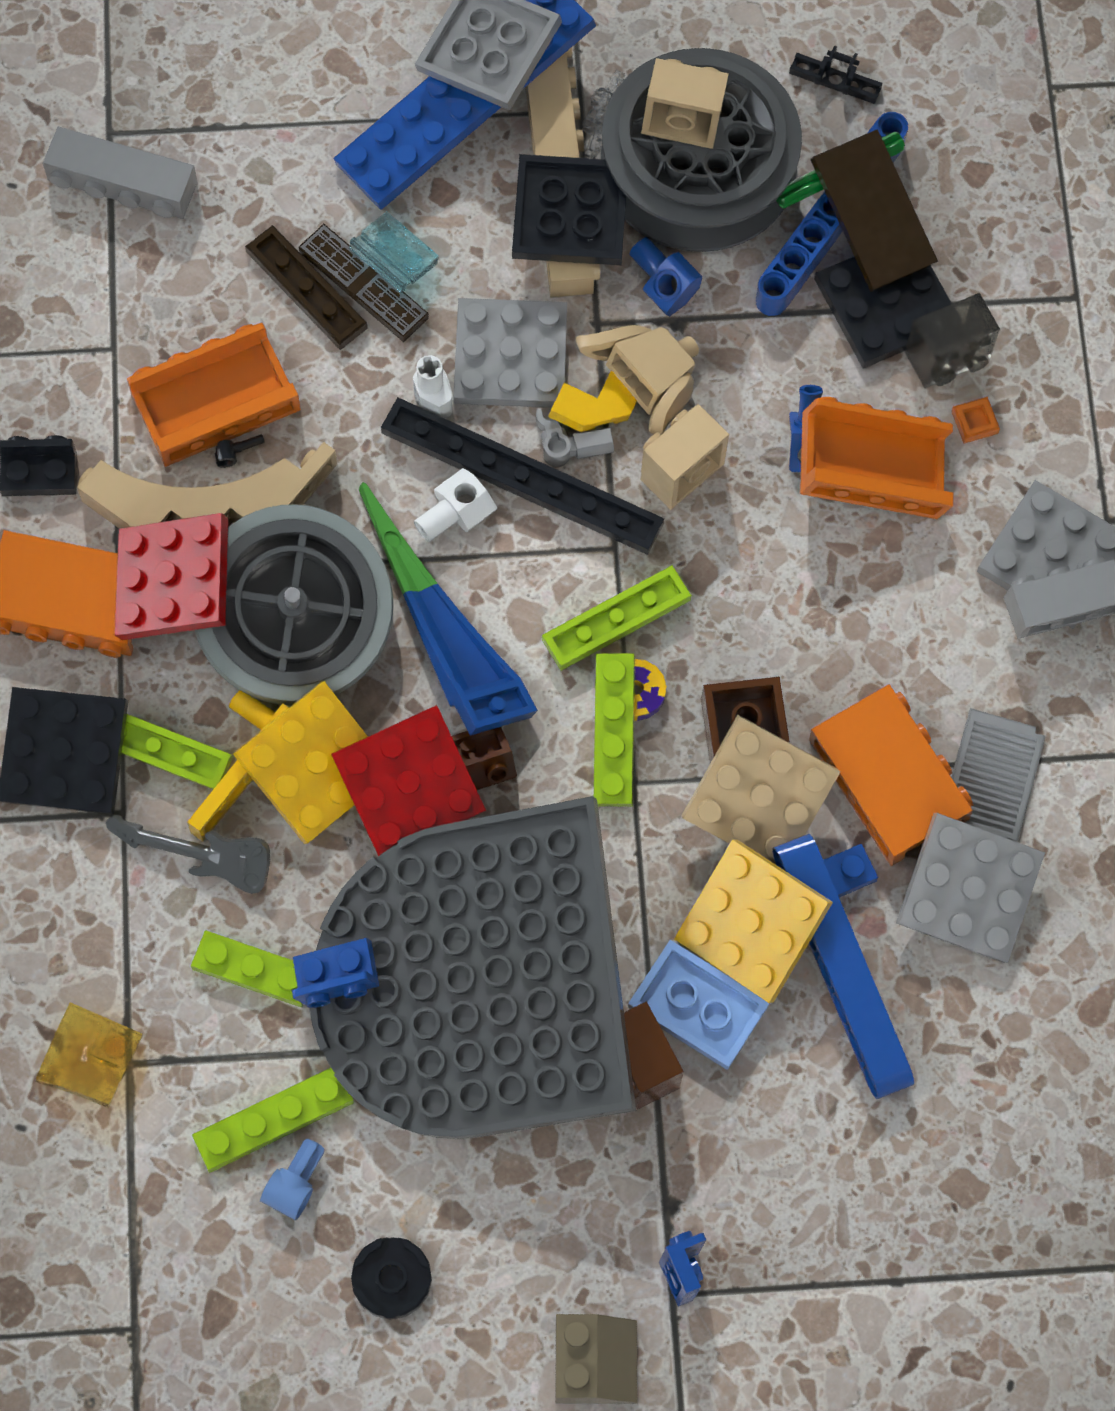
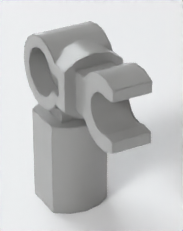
(559, 448)

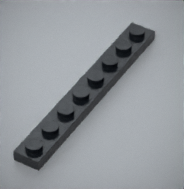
(522, 476)

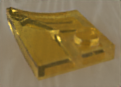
(88, 1055)

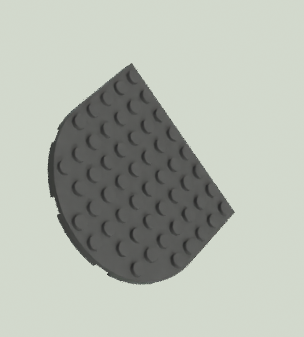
(490, 978)

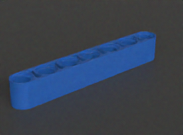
(805, 253)
(848, 976)

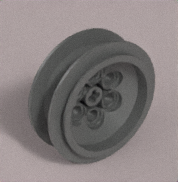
(695, 205)

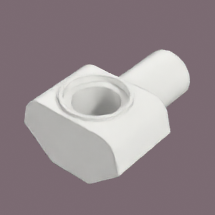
(432, 387)
(450, 510)

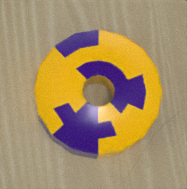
(653, 687)

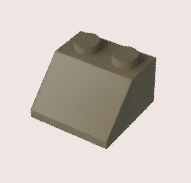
(595, 1359)

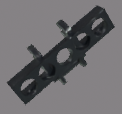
(847, 78)

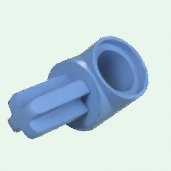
(289, 1188)

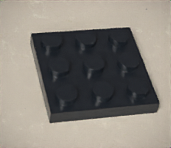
(568, 211)
(879, 320)
(63, 750)

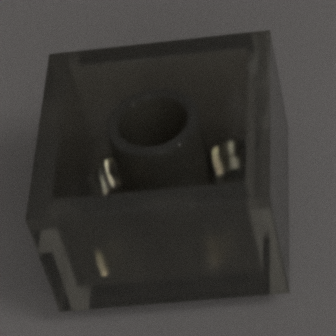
(952, 341)

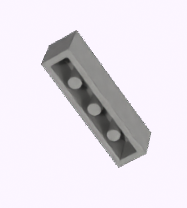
(120, 173)
(1062, 597)

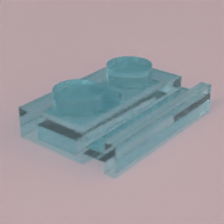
(394, 252)

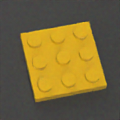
(295, 761)
(753, 920)

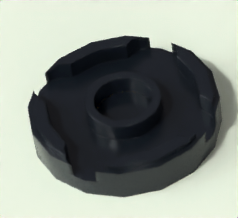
(391, 1278)

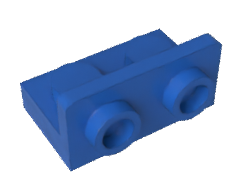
(335, 972)
(679, 1270)

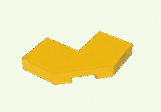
(586, 412)

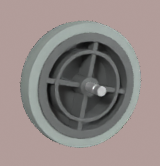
(300, 605)

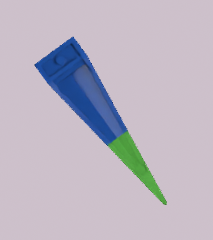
(467, 667)

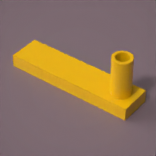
(237, 778)

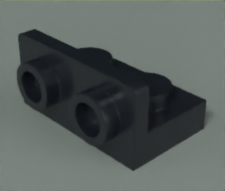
(38, 466)

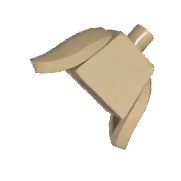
(649, 366)

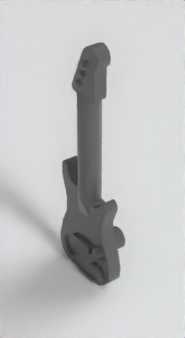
(239, 861)

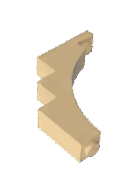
(137, 502)

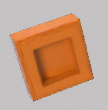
(975, 420)

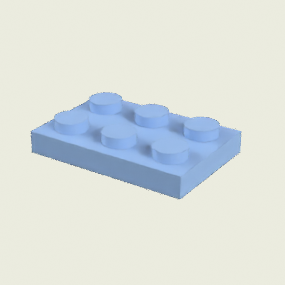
(700, 1004)

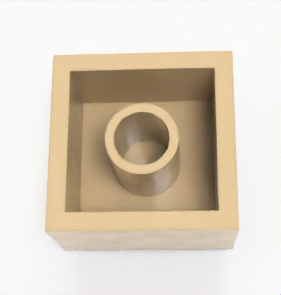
(684, 102)
(683, 455)

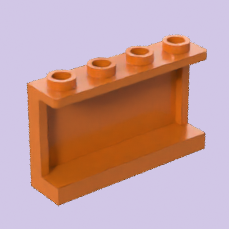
(212, 393)
(874, 458)
(59, 593)
(890, 771)

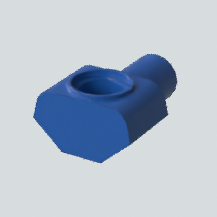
(661, 272)

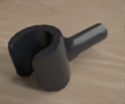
(227, 450)

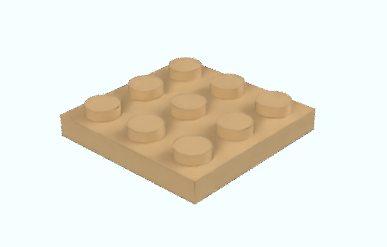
(759, 790)

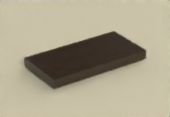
(874, 210)

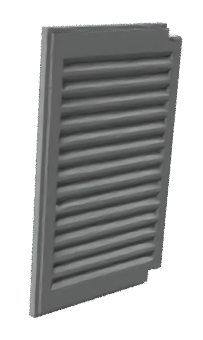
(997, 770)

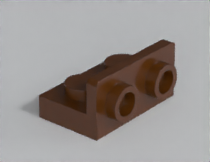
(486, 757)

